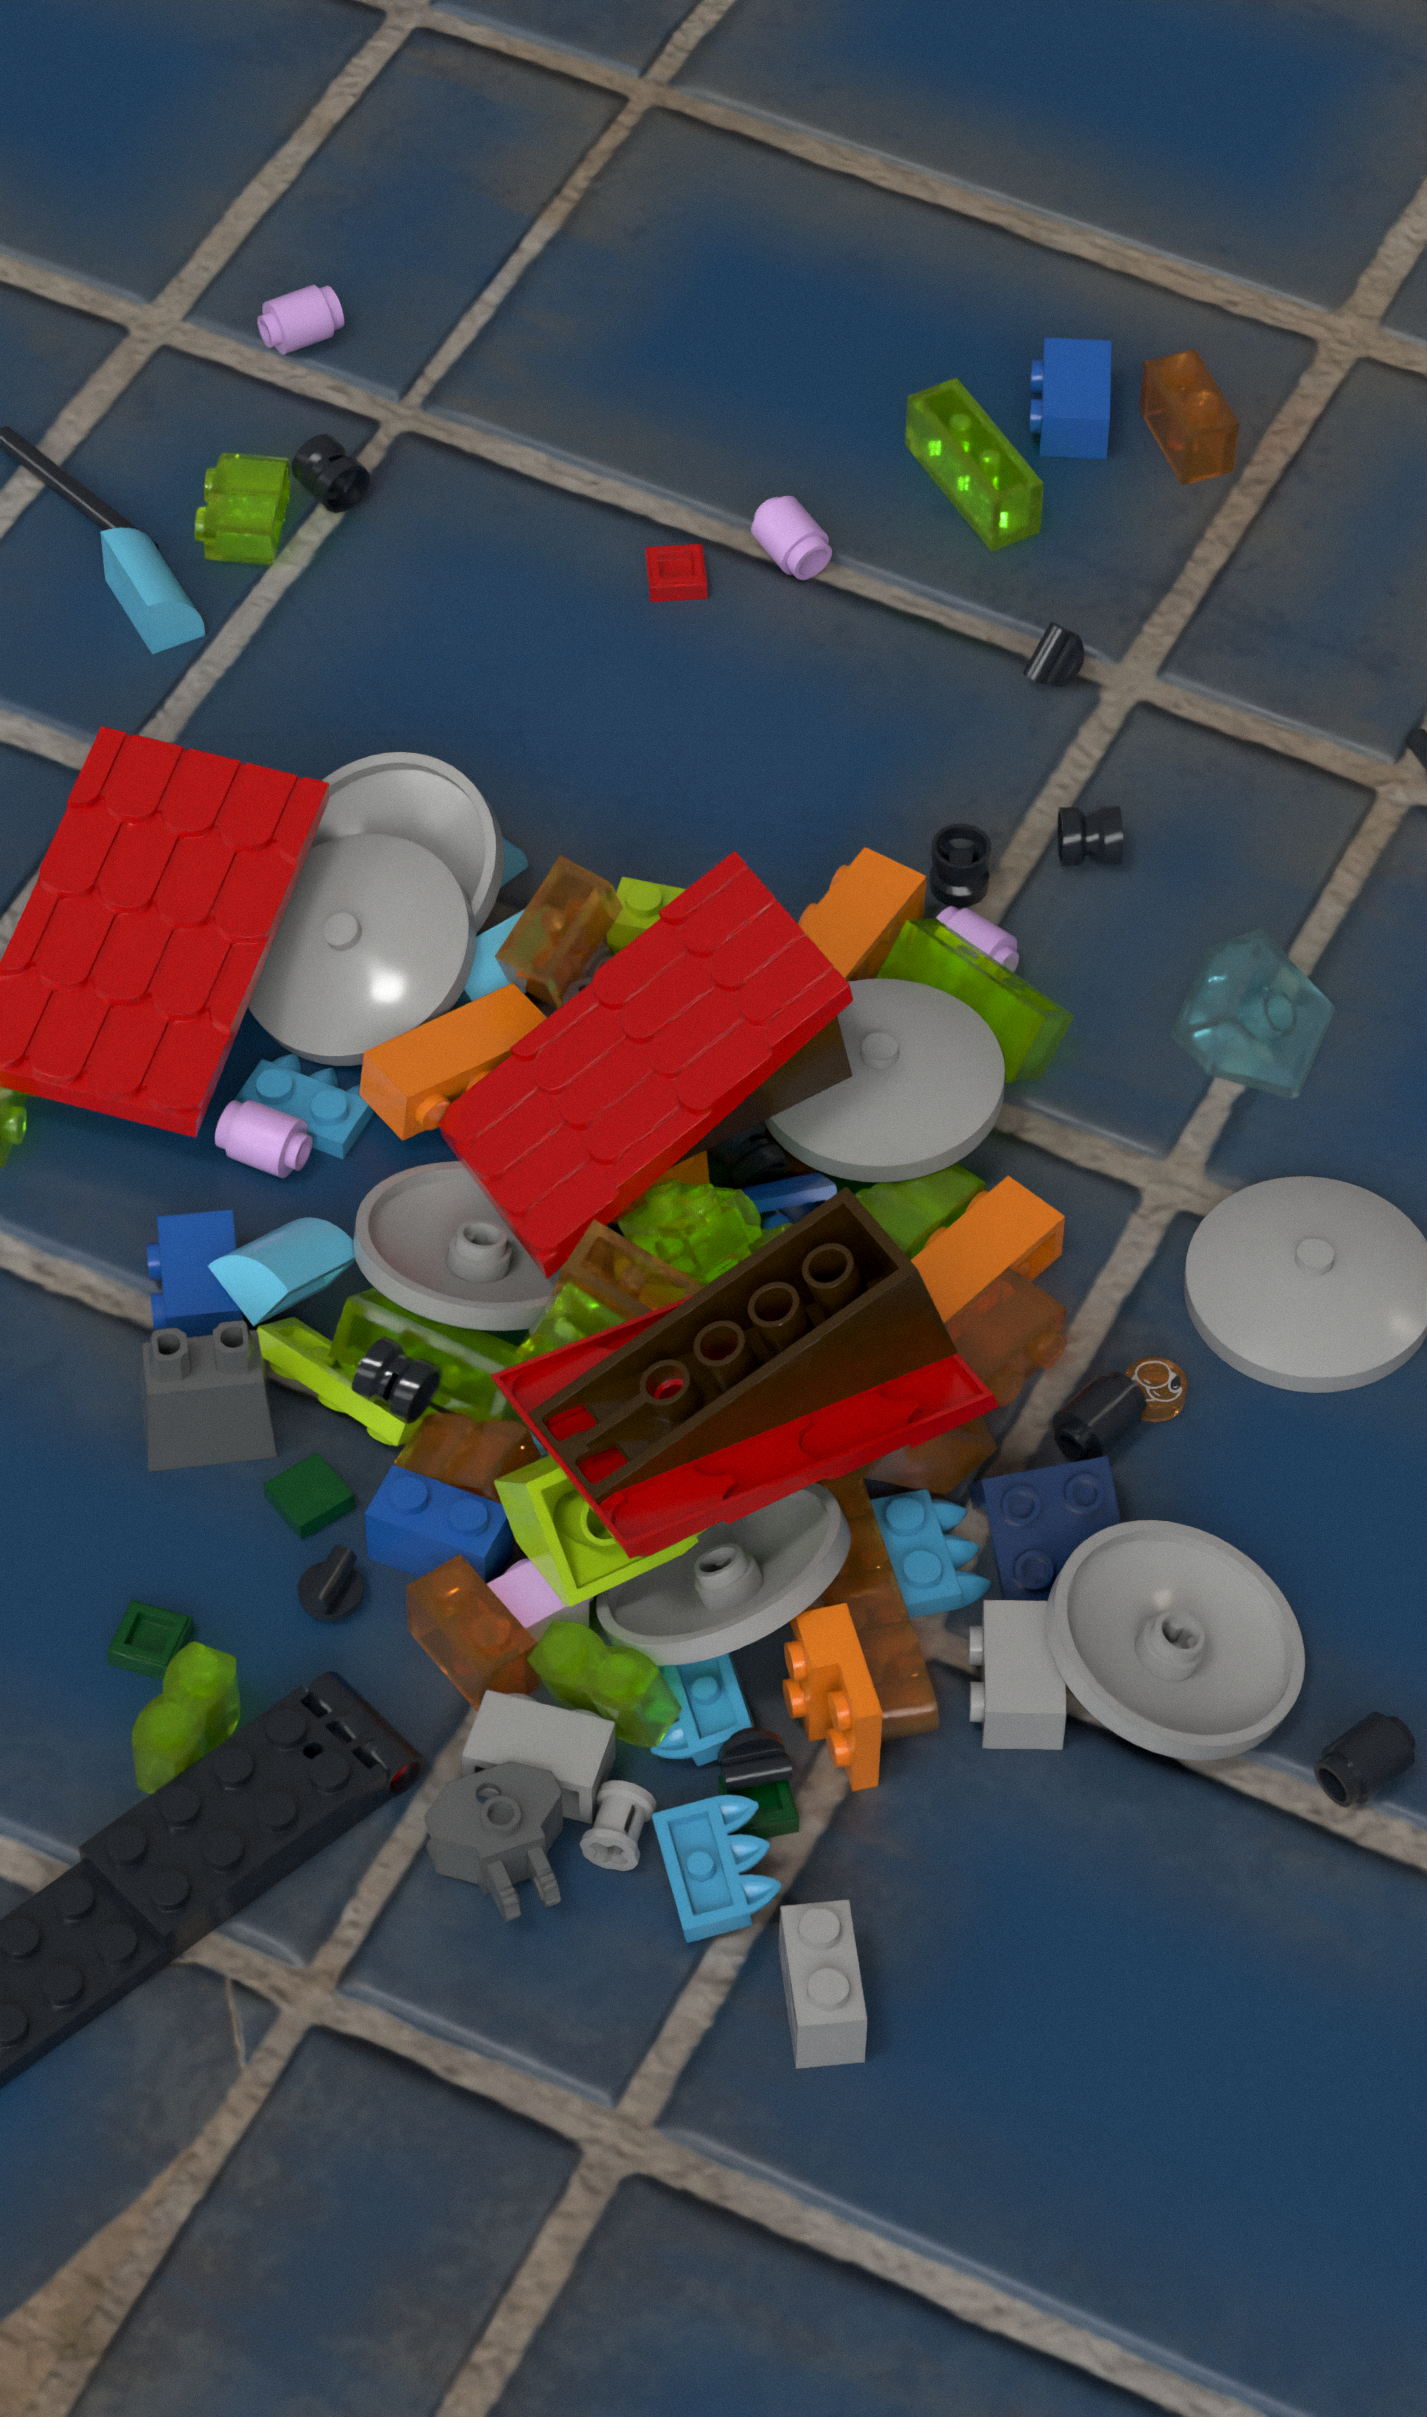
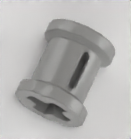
(618, 1825)

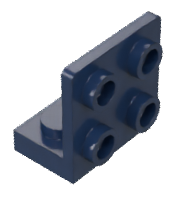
(1041, 1519)

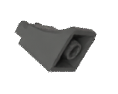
(205, 1398)

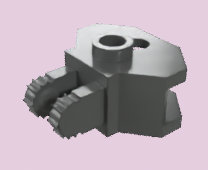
(500, 1838)

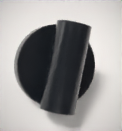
(1056, 657)
(332, 1587)
(753, 1759)

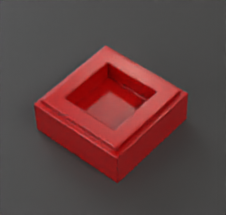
(676, 572)

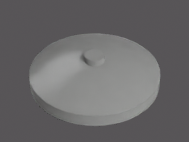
(425, 804)
(364, 949)
(918, 1092)
(447, 1252)
(1308, 1284)
(732, 1582)
(1175, 1640)

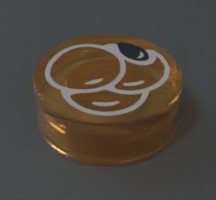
(1162, 1385)

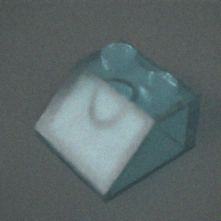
(1253, 1016)

